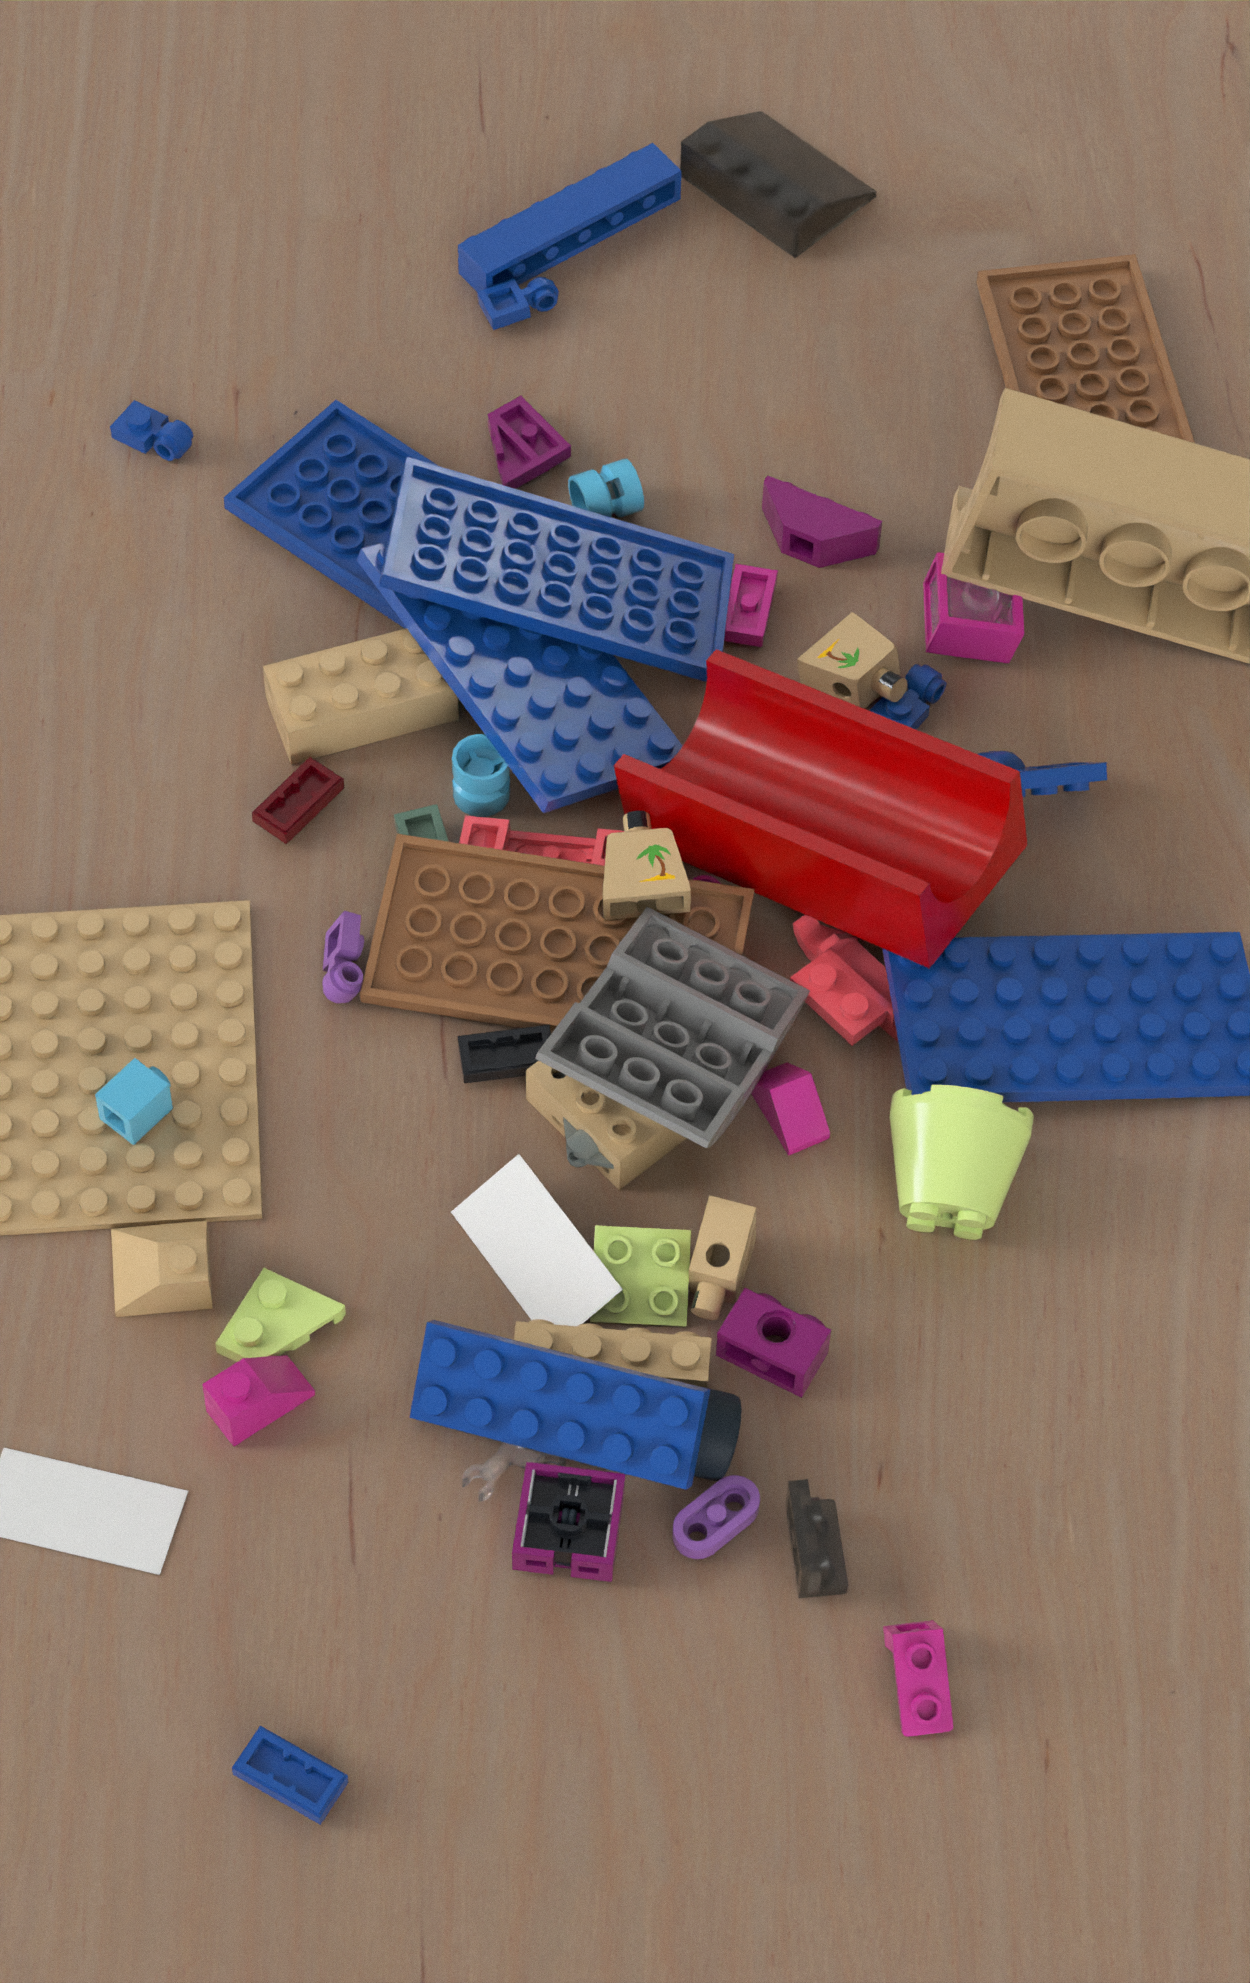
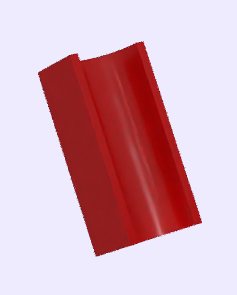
(833, 810)

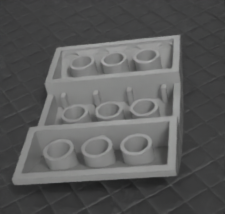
(676, 1028)

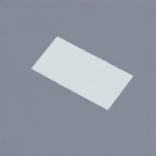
(535, 1247)
(87, 1511)

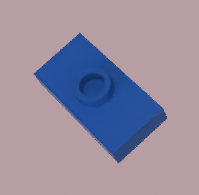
(290, 1775)

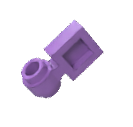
(342, 947)

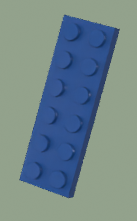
(560, 1404)

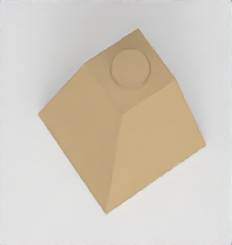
(161, 1268)

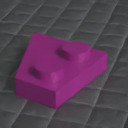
(524, 443)

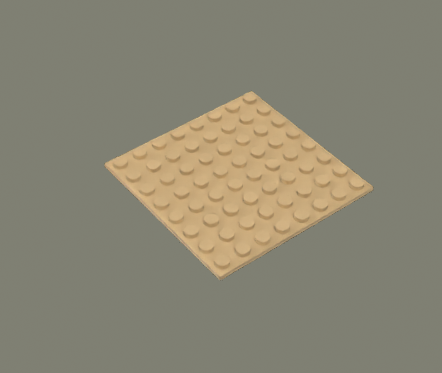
(78, 1007)

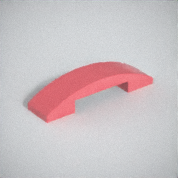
(497, 835)

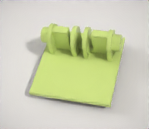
(651, 1271)

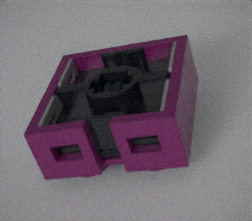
(568, 1521)

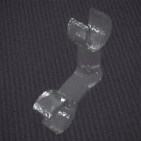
(505, 1457)

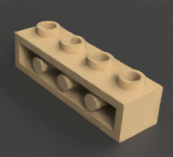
(670, 1356)

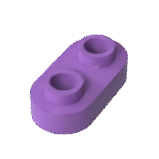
(712, 1517)

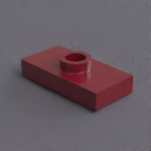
(298, 800)

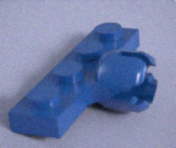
(1047, 778)

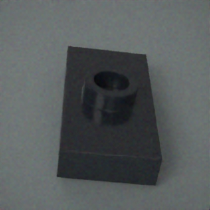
(500, 1053)

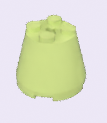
(955, 1156)

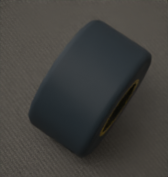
(718, 1435)

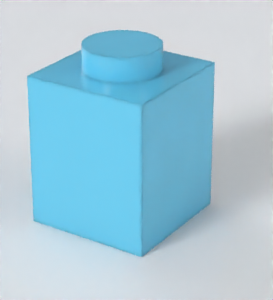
(134, 1100)

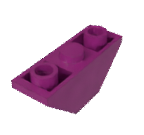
(817, 527)

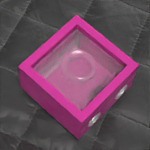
(970, 618)

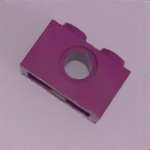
(785, 1363)

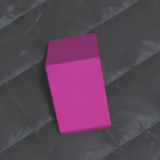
(792, 1107)

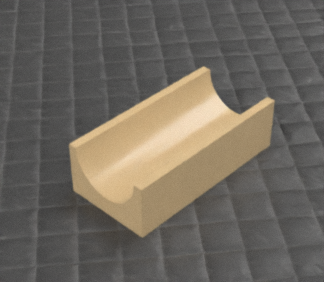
(1109, 525)

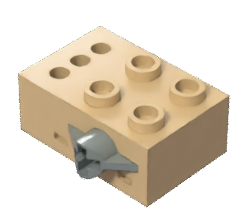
(597, 1127)

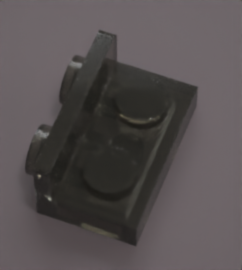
(815, 1542)

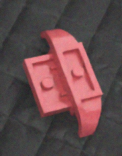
(844, 981)

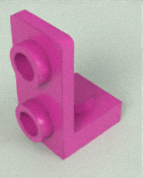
(920, 1677)

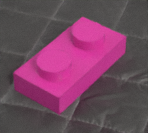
(749, 604)

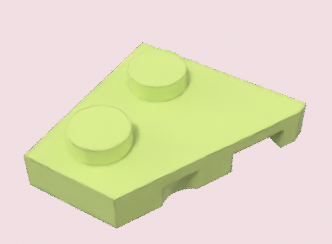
(276, 1318)

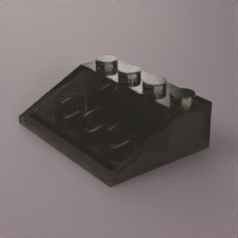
(771, 179)

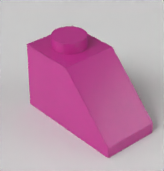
(254, 1395)

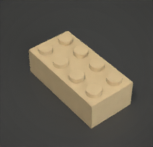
(356, 695)

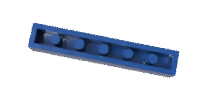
(571, 220)

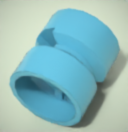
(608, 492)
(480, 777)

